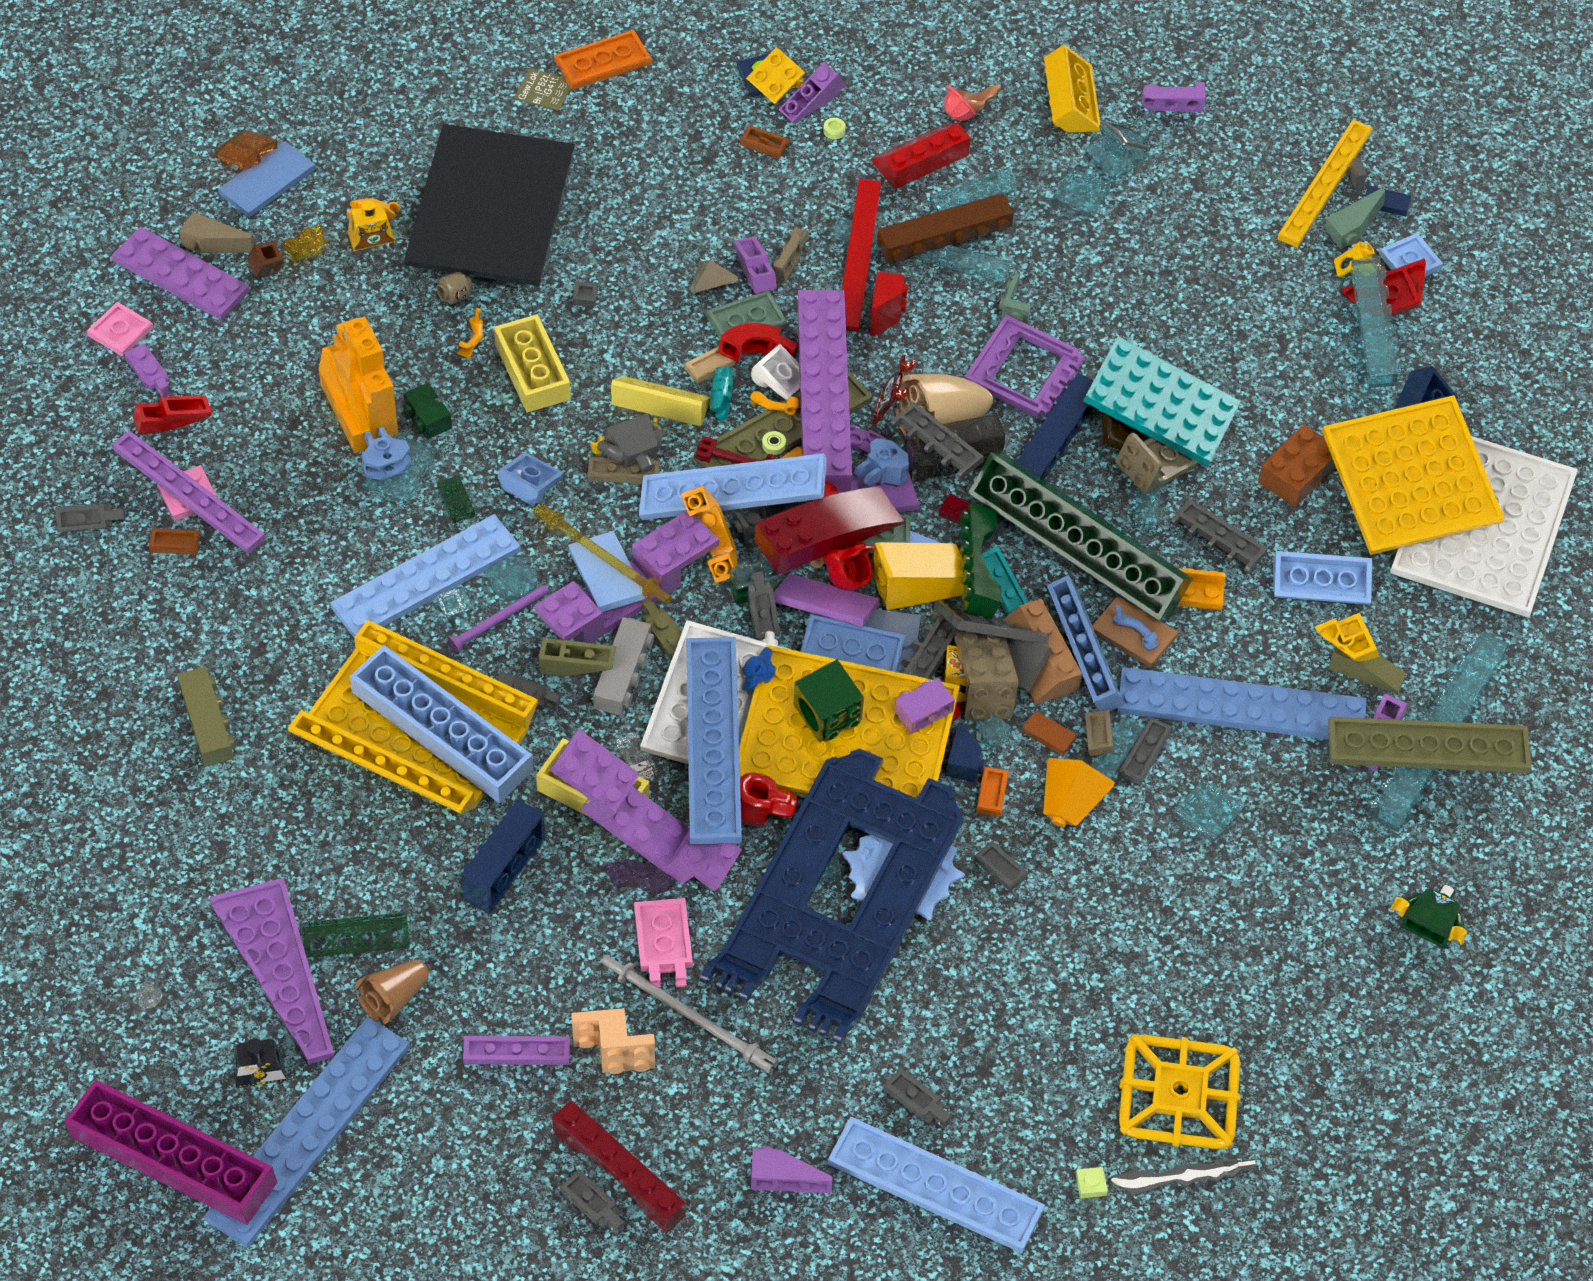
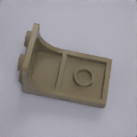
(1152, 463)
(988, 675)

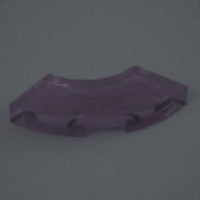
(640, 875)

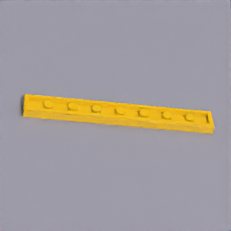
(1324, 183)

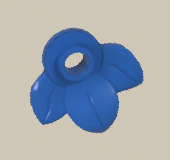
(758, 670)

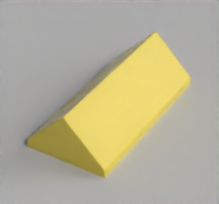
(659, 400)

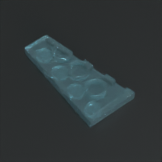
(985, 186)

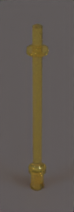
(555, 521)

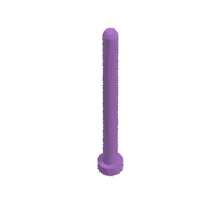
(457, 642)

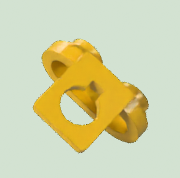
(1359, 251)

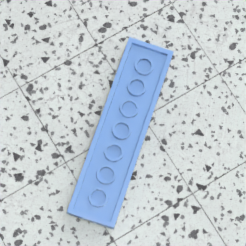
(736, 485)
(426, 575)
(936, 1184)

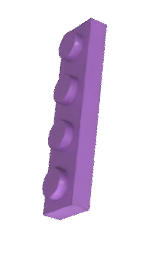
(516, 1050)

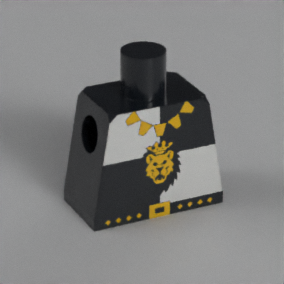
(258, 1063)

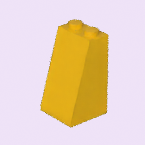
(916, 573)

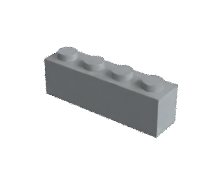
(615, 685)

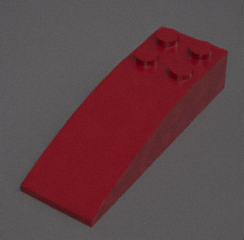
(823, 526)

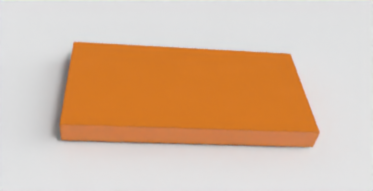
(602, 59)

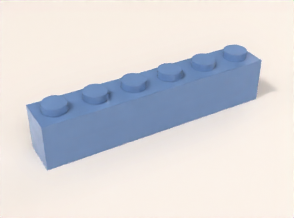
(1085, 644)

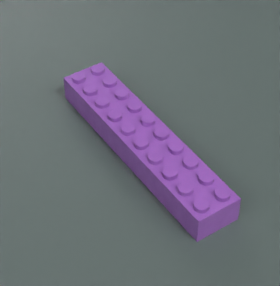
(825, 382)

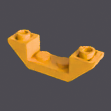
(707, 509)

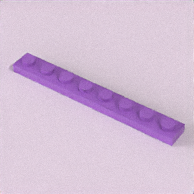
(189, 492)

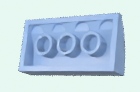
(1322, 577)

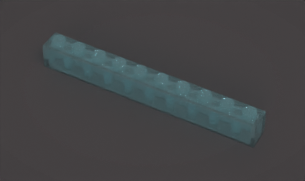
(1453, 705)

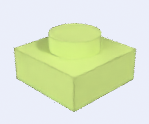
(1091, 1182)

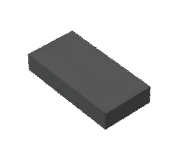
(1001, 866)

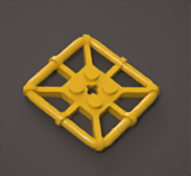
(1167, 1101)

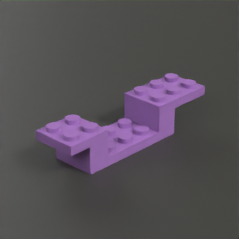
(657, 555)
(637, 818)

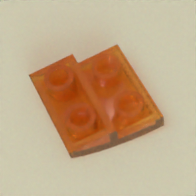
(245, 149)

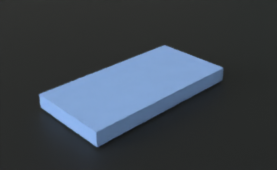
(605, 583)

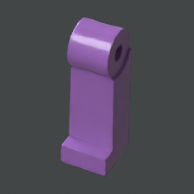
(1174, 98)

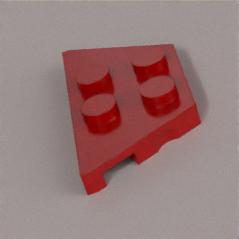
(1404, 287)

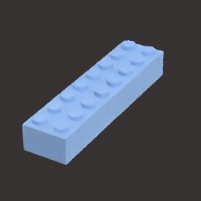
(441, 723)

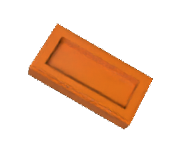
(992, 791)

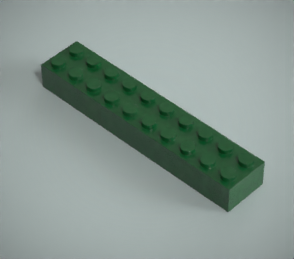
(1080, 536)

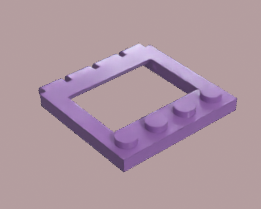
(998, 349)

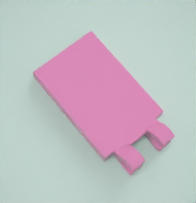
(663, 939)

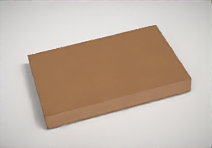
(1128, 638)

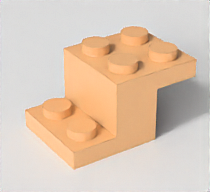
(616, 1048)

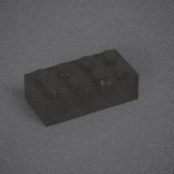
(981, 433)

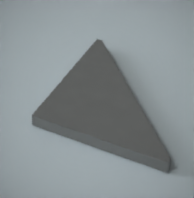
(973, 623)

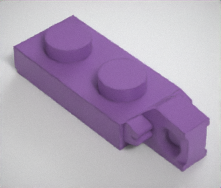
(148, 369)

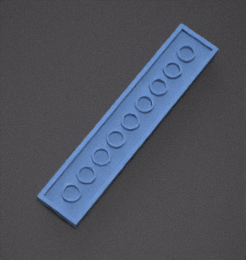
(1233, 703)
(713, 741)
(318, 1120)

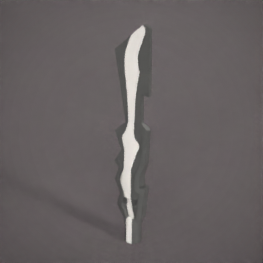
(1186, 1174)

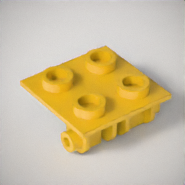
(776, 75)

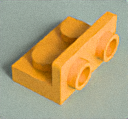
(1205, 589)

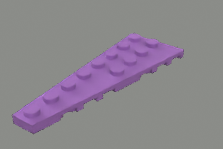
(270, 942)

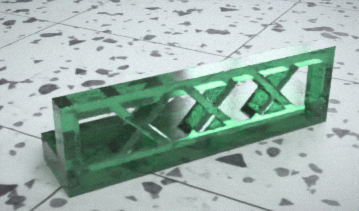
(356, 924)

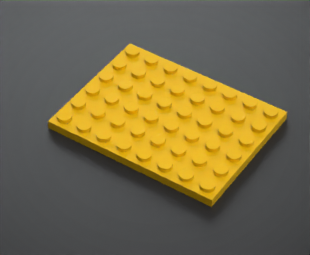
(785, 749)

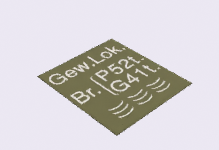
(543, 89)

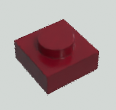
(953, 507)

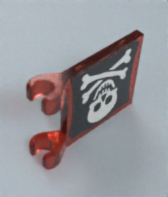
(890, 391)

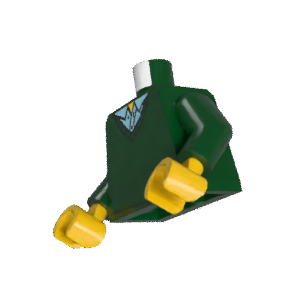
(1432, 916)

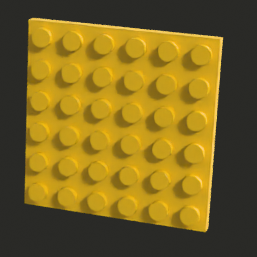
(1412, 475)

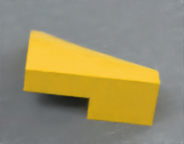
(1350, 637)

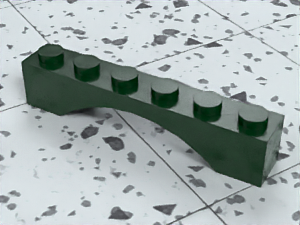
(981, 590)

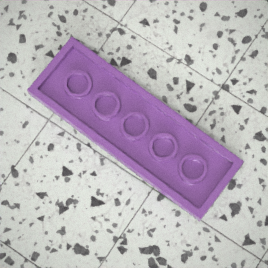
(180, 273)

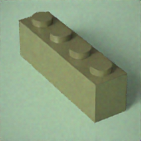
(205, 716)

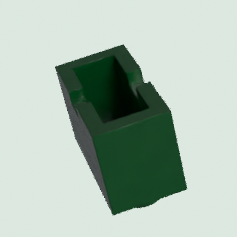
(427, 414)

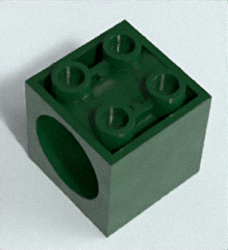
(828, 701)

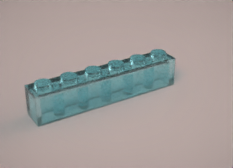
(1374, 322)

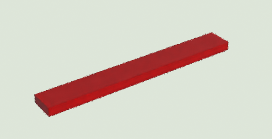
(860, 251)

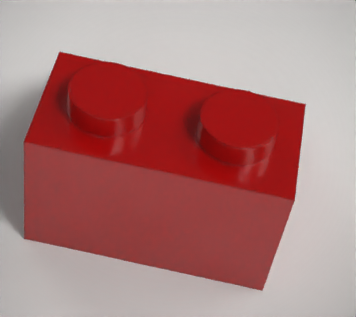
(888, 301)

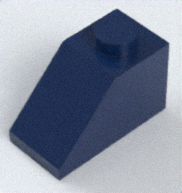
(965, 756)

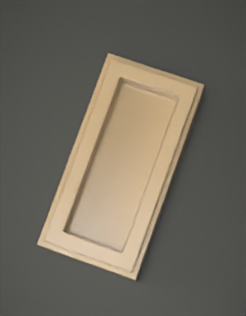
(706, 364)

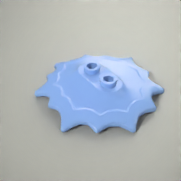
(869, 858)

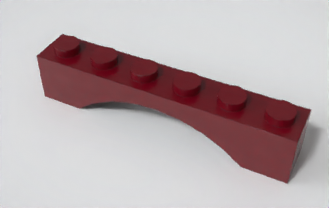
(650, 1192)

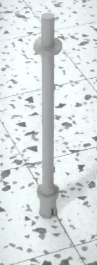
(751, 1052)

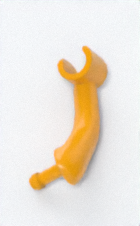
(389, 208)
(477, 329)
(789, 407)

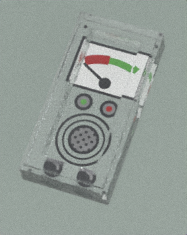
(638, 760)

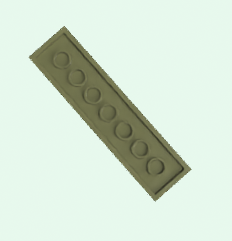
(748, 436)
(1429, 744)

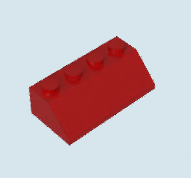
(923, 154)

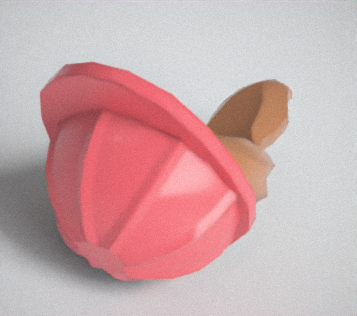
(964, 105)

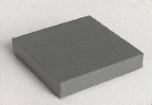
(1028, 660)

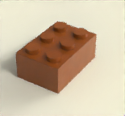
(1297, 466)

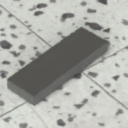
(1145, 751)

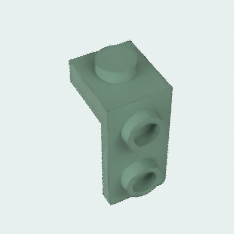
(1014, 308)

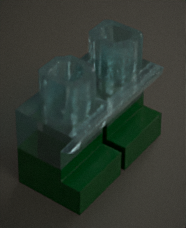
(741, 577)

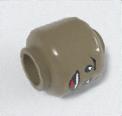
(454, 288)

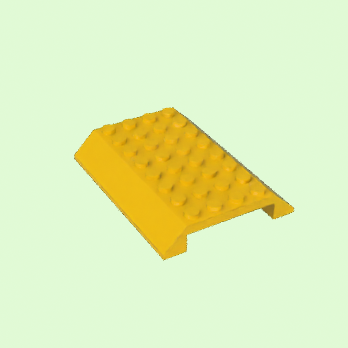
(367, 738)

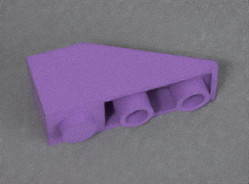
(813, 93)

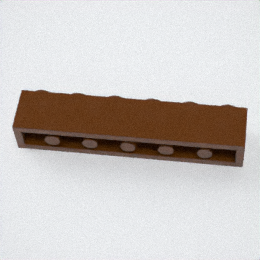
(945, 228)

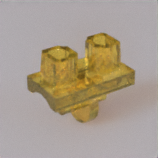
(308, 243)

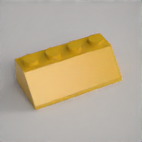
(1071, 91)

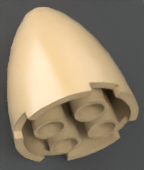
(944, 397)

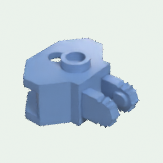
(383, 454)
(883, 465)

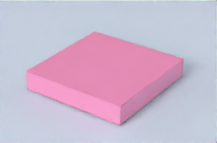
(120, 329)

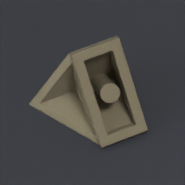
(709, 276)

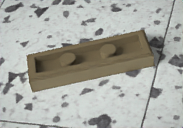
(613, 471)

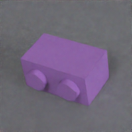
(924, 705)

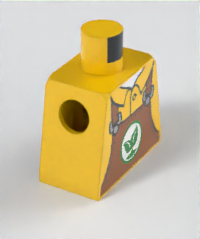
(369, 226)

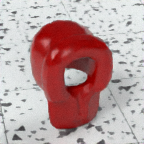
(849, 567)
(762, 797)

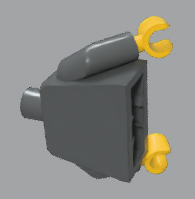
(632, 442)

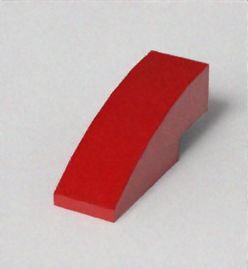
(170, 413)

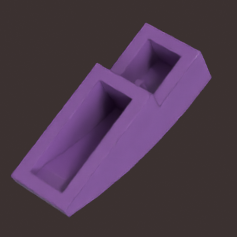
(755, 264)

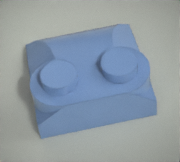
(528, 478)

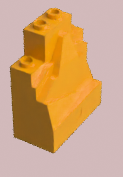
(357, 383)

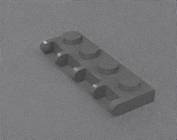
(939, 438)
(1220, 534)
(932, 650)

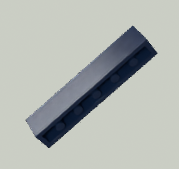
(1057, 428)

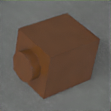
(265, 259)

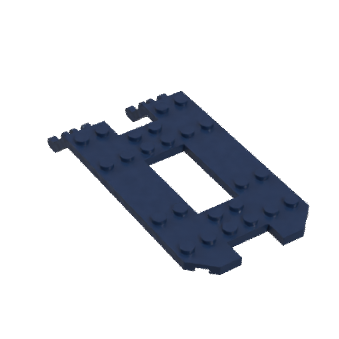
(853, 954)

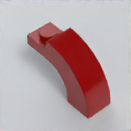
(753, 338)

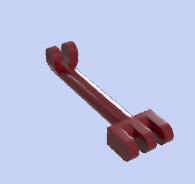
(707, 449)

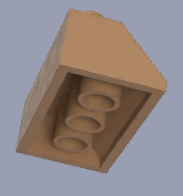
(1060, 672)

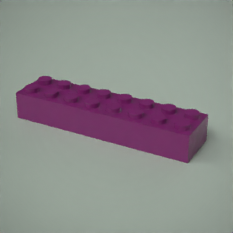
(171, 1152)

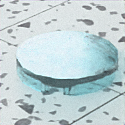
(513, 578)

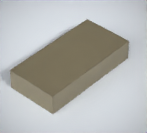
(1099, 732)

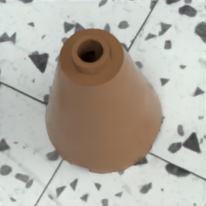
(391, 989)

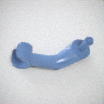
(1125, 620)

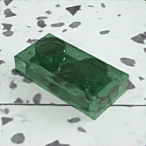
(455, 499)

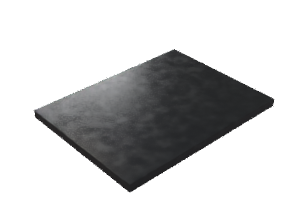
(490, 205)

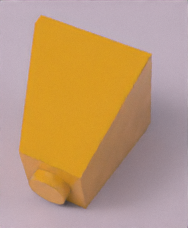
(1072, 790)

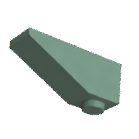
(1351, 222)

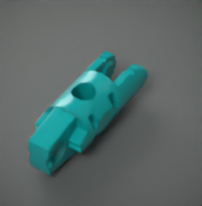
(721, 392)

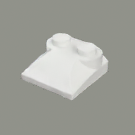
(778, 372)

